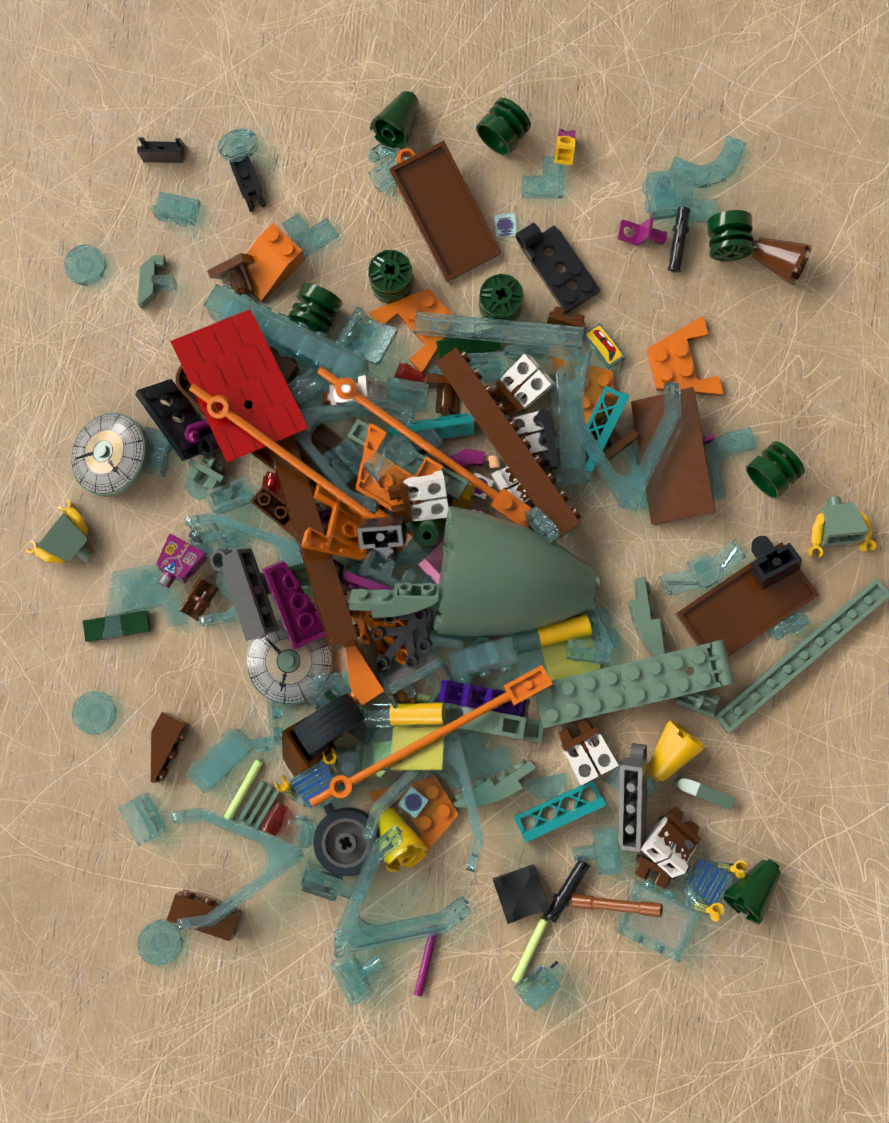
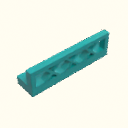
(611, 420)
(445, 426)
(564, 818)

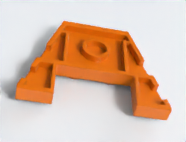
(406, 309)
(672, 361)
(596, 381)
(379, 490)
(341, 532)
(435, 815)

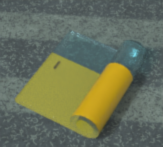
(549, 646)
(396, 728)

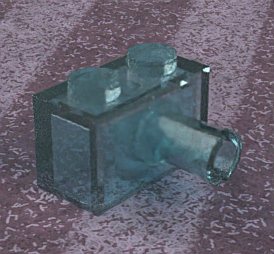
(660, 194)
(603, 850)
(354, 976)

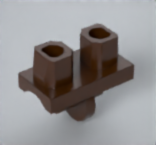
(558, 317)
(198, 599)
(645, 865)

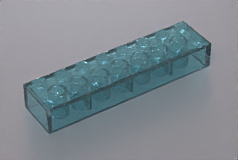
(290, 337)

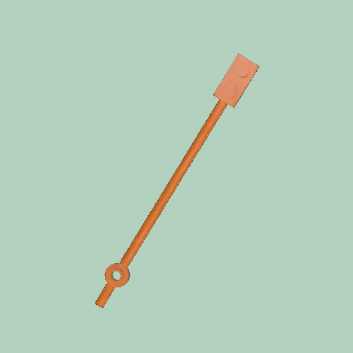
(216, 412)
(503, 501)
(516, 691)

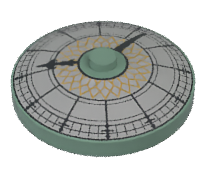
(110, 454)
(283, 672)

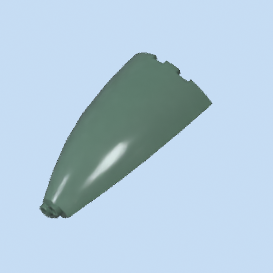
(505, 579)

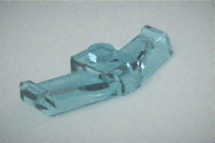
(399, 450)
(703, 571)

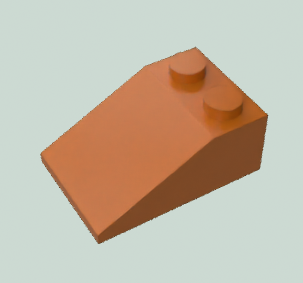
(274, 260)
(362, 678)

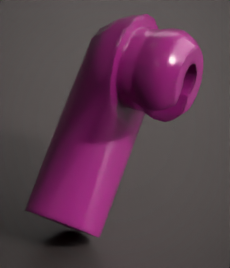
(194, 429)

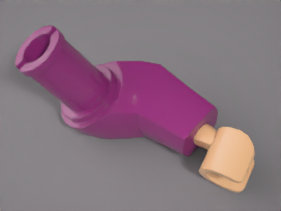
(471, 457)

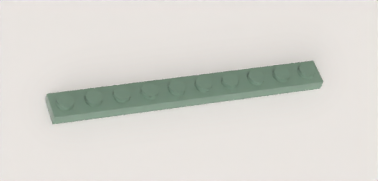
(802, 655)

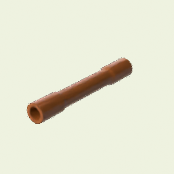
(642, 908)

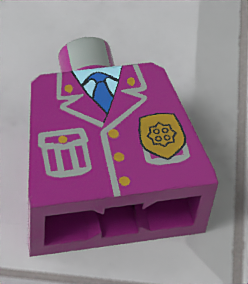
(179, 561)

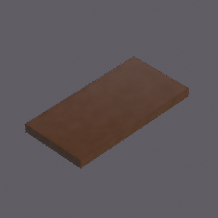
(444, 211)
(681, 479)
(742, 610)

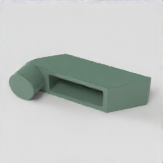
(146, 290)
(704, 792)

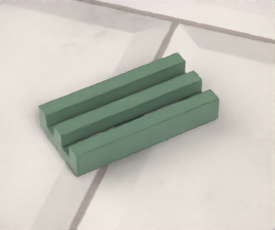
(250, 821)

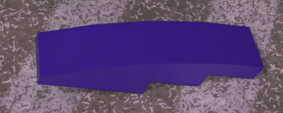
(476, 696)

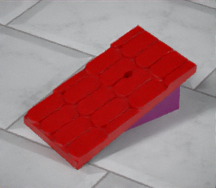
(237, 363)

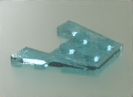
(138, 590)

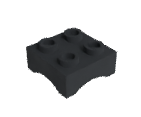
(520, 893)

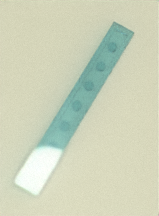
(498, 330)

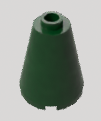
(396, 121)
(425, 539)
(754, 891)

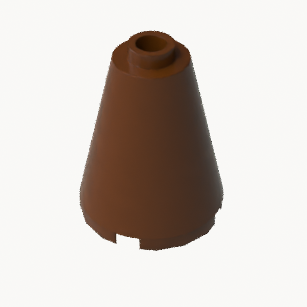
(782, 257)

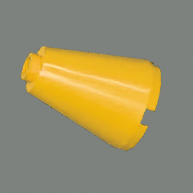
(673, 751)
(412, 848)

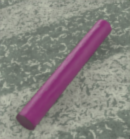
(425, 964)

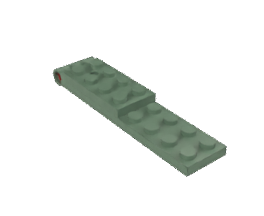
(635, 683)

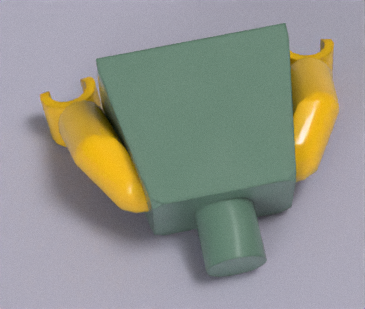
(841, 525)
(64, 538)

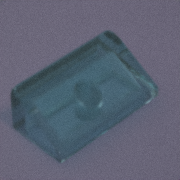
(380, 175)

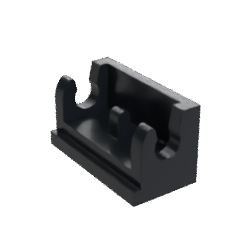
(161, 151)

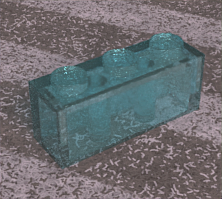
(482, 659)
(219, 760)

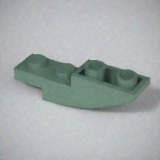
(401, 601)
(648, 630)
(504, 725)
(487, 792)

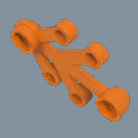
(364, 618)

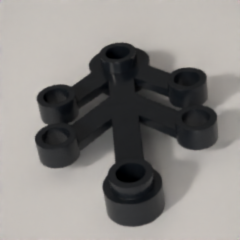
(405, 635)

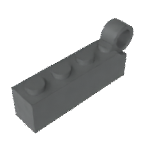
(246, 591)
(633, 799)

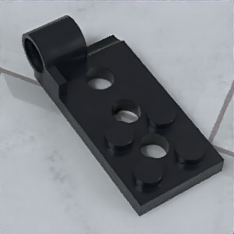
(532, 244)
(173, 430)

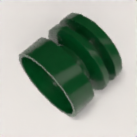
(503, 126)
(730, 235)
(390, 287)
(509, 306)
(315, 308)
(775, 469)

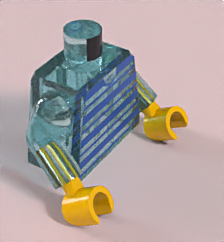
(312, 783)
(707, 883)

